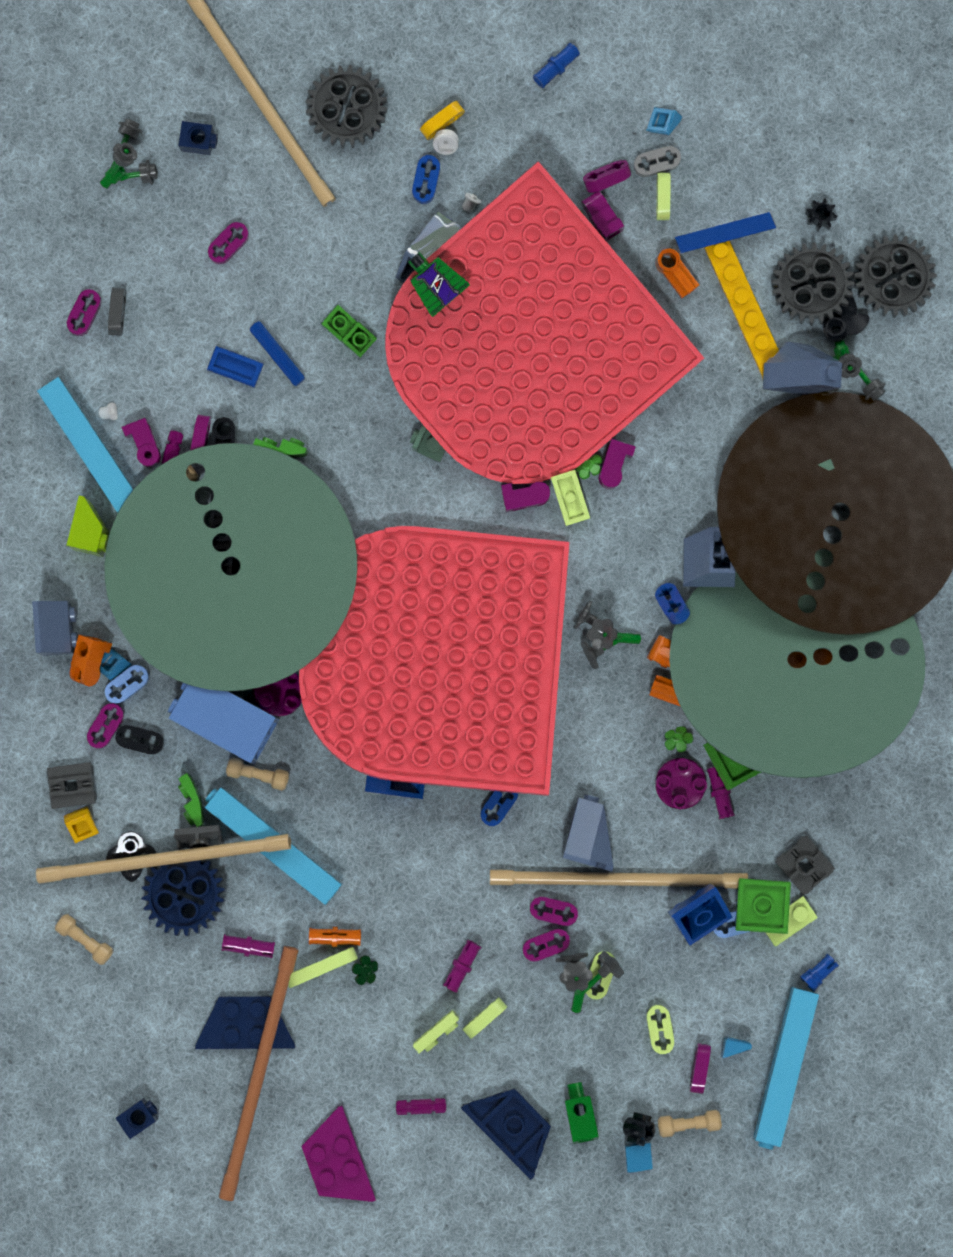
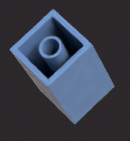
(224, 720)

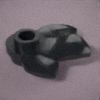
(848, 322)
(122, 851)

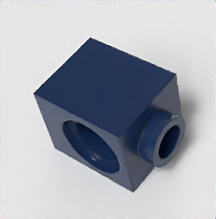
(190, 130)
(127, 1122)

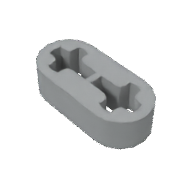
(656, 155)

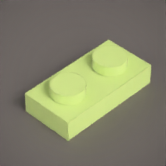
(570, 498)
(799, 916)

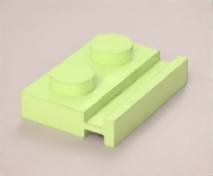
(429, 1038)

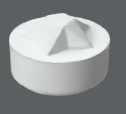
(445, 141)

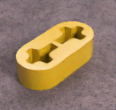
(442, 119)

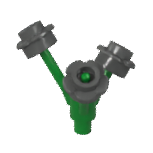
(125, 155)
(851, 368)

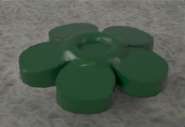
(364, 970)

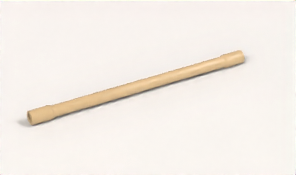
(317, 184)
(267, 844)
(512, 877)

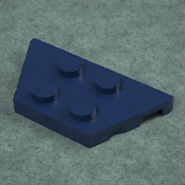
(239, 1024)
(512, 1126)

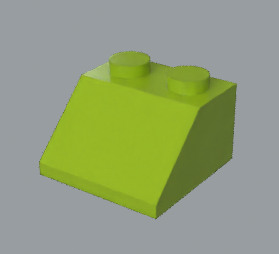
(87, 530)

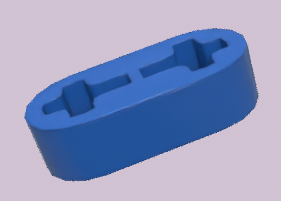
(420, 178)
(674, 602)
(503, 810)

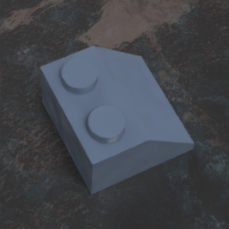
(54, 627)

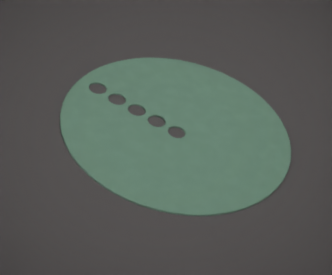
(242, 626)
(785, 719)

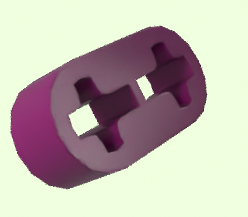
(607, 176)
(232, 247)
(89, 315)
(201, 431)
(100, 722)
(552, 917)
(543, 939)
(700, 1068)

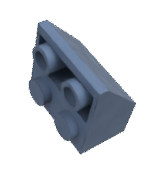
(707, 561)

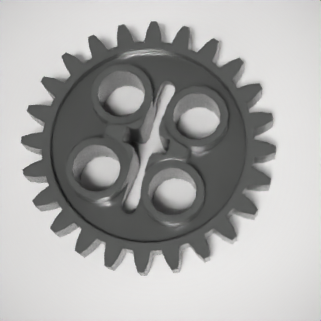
(325, 99)
(807, 261)
(906, 295)

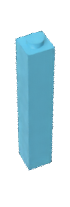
(86, 442)
(291, 861)
(785, 1068)

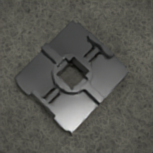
(81, 796)
(198, 837)
(802, 880)

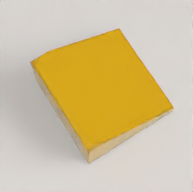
(80, 824)

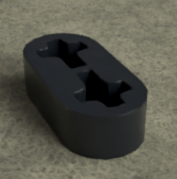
(140, 733)

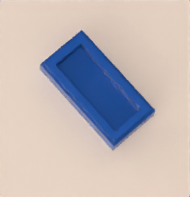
(235, 367)

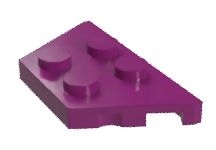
(337, 1161)

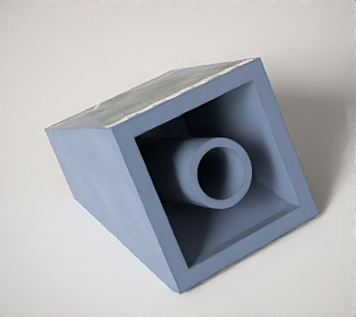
(428, 241)

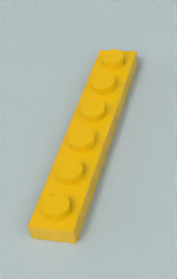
(742, 302)

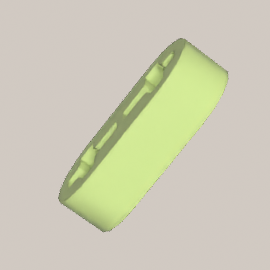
(663, 196)
(605, 982)
(484, 1018)
(654, 1030)

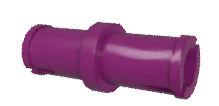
(720, 795)
(248, 946)
(462, 965)

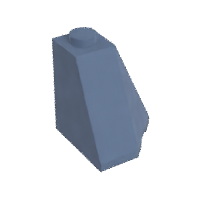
(801, 370)
(588, 835)

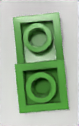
(348, 331)
(292, 448)
(194, 809)

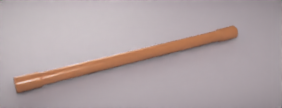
(285, 969)

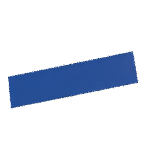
(725, 232)

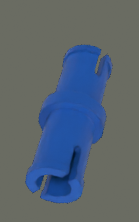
(556, 65)

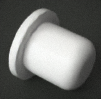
(470, 202)
(108, 411)

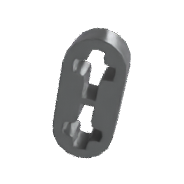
(117, 311)

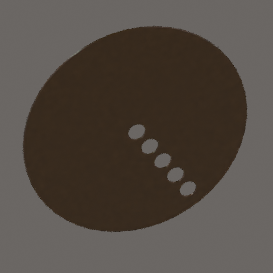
(780, 501)

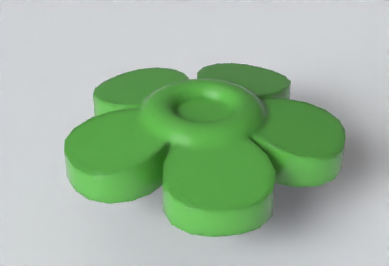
(590, 465)
(678, 739)

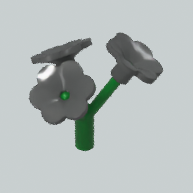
(602, 635)
(577, 975)

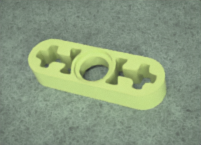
(321, 967)

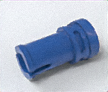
(814, 976)

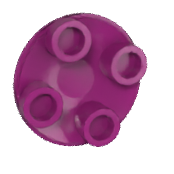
(280, 697)
(680, 783)

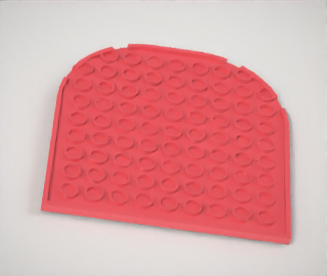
(542, 346)
(445, 661)

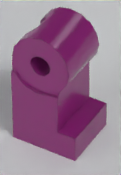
(602, 216)
(148, 451)
(612, 464)
(526, 497)

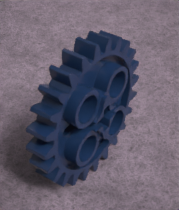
(174, 915)

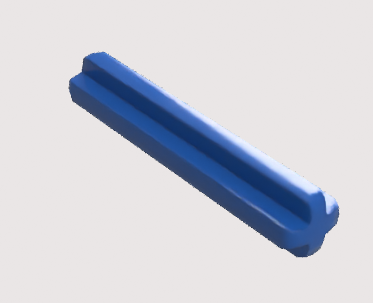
(277, 353)

